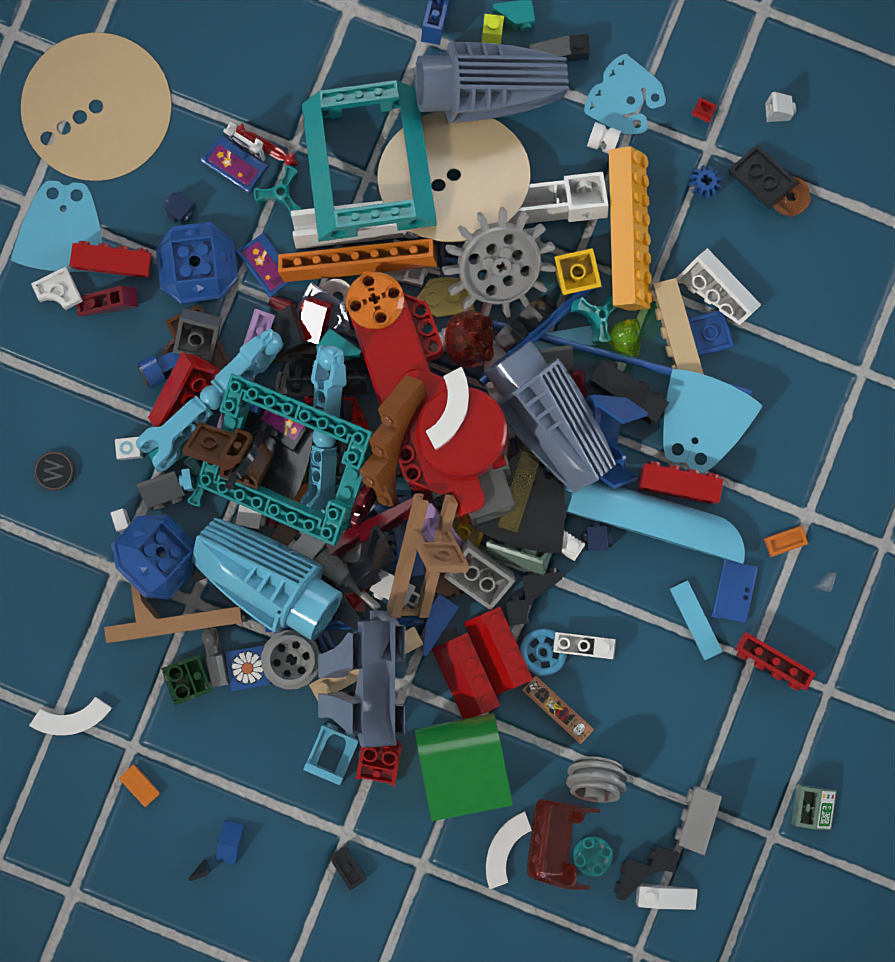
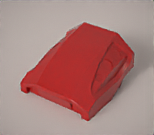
(379, 763)

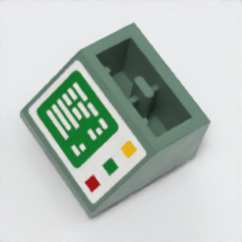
(813, 807)

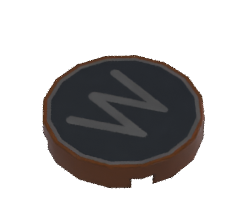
(54, 471)

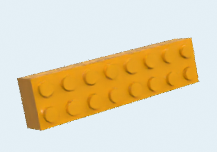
(629, 229)

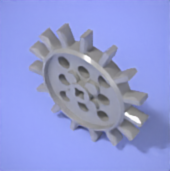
(502, 255)

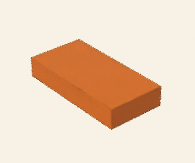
(786, 541)
(139, 785)

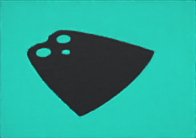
(287, 466)
(542, 518)

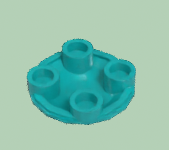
(592, 856)

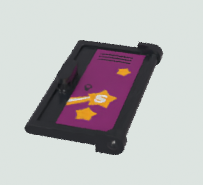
(290, 432)

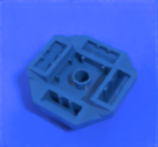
(211, 277)
(141, 566)

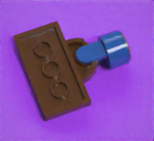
(153, 369)

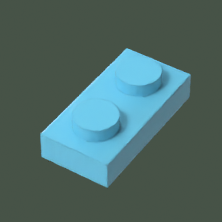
(187, 480)

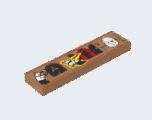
(558, 709)

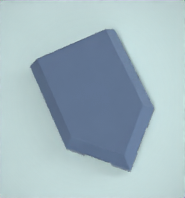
(339, 319)

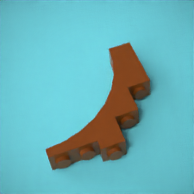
(386, 441)

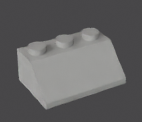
(486, 577)
(698, 819)

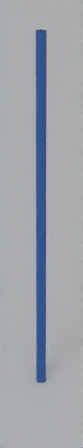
(608, 354)

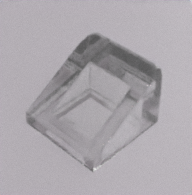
(826, 582)

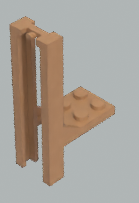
(437, 556)
(150, 624)

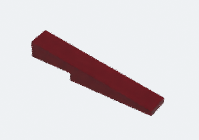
(387, 521)

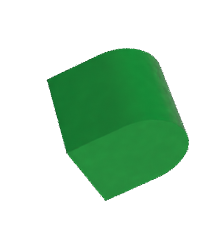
(463, 767)

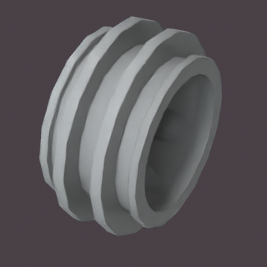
(271, 652)
(596, 779)

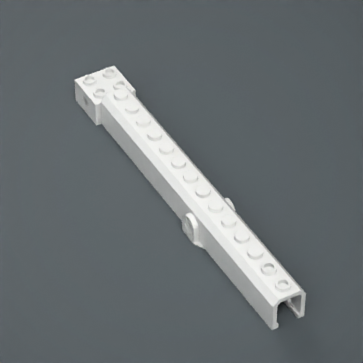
(574, 199)

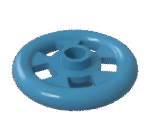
(535, 667)

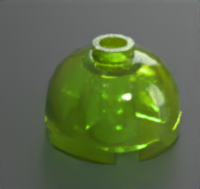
(625, 337)

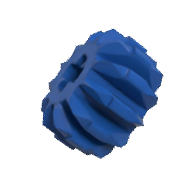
(709, 177)

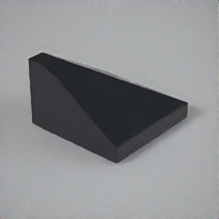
(201, 871)

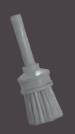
(340, 575)

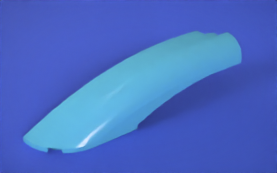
(657, 519)

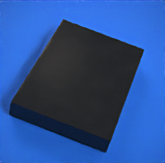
(763, 177)

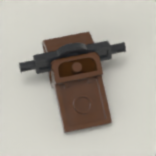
(238, 454)

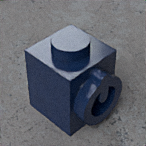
(179, 207)
(597, 537)

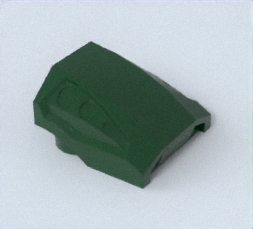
(186, 679)

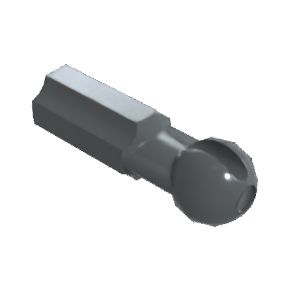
(215, 658)

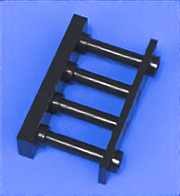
(302, 386)

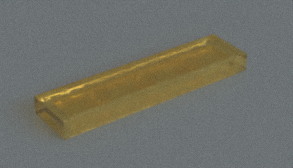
(520, 490)

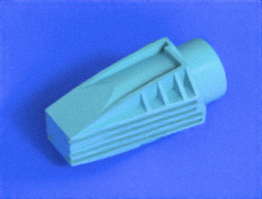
(266, 578)

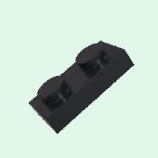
(347, 867)

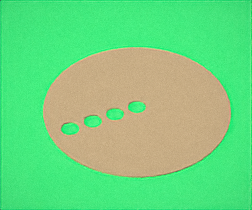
(132, 115)
(490, 165)

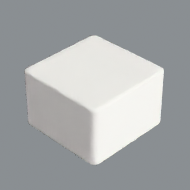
(120, 519)

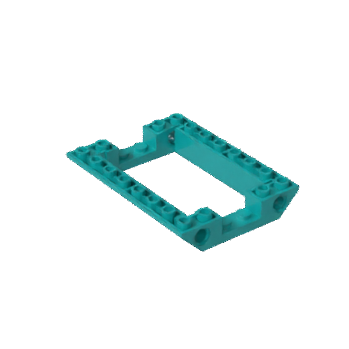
(407, 214)
(325, 527)

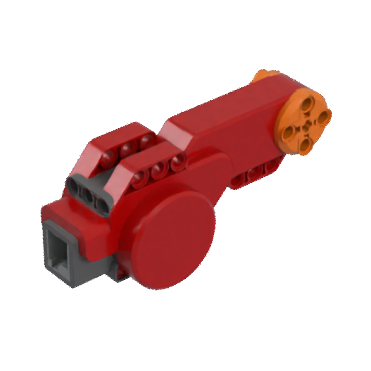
(477, 456)

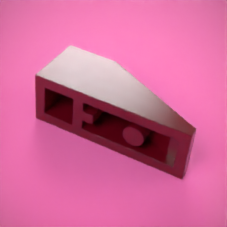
(108, 301)

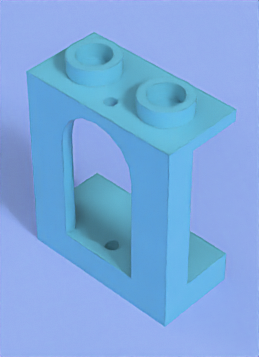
(351, 744)

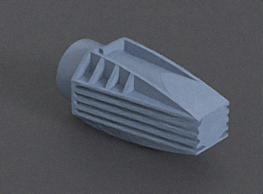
(488, 81)
(551, 416)

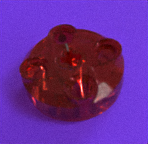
(469, 339)

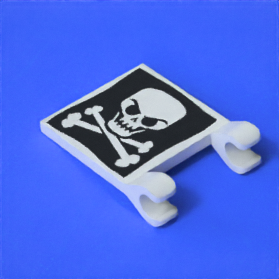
(253, 148)

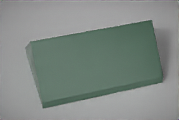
(518, 557)

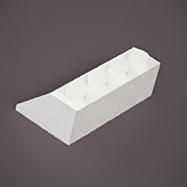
(718, 287)

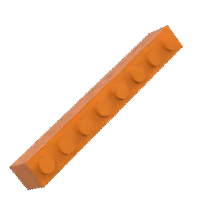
(357, 260)

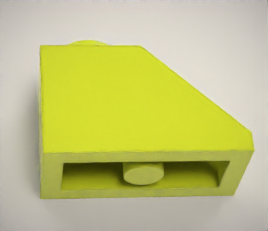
(492, 29)

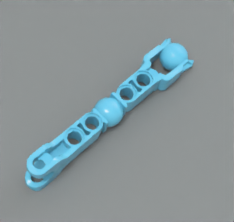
(253, 358)
(328, 399)

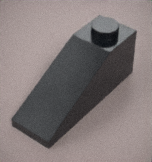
(571, 47)

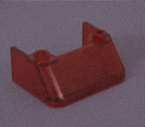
(552, 841)

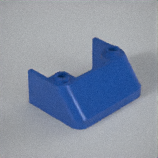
(609, 413)

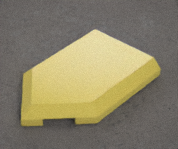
(439, 298)

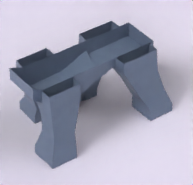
(373, 708)

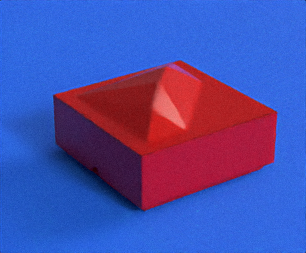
(704, 110)
(356, 602)

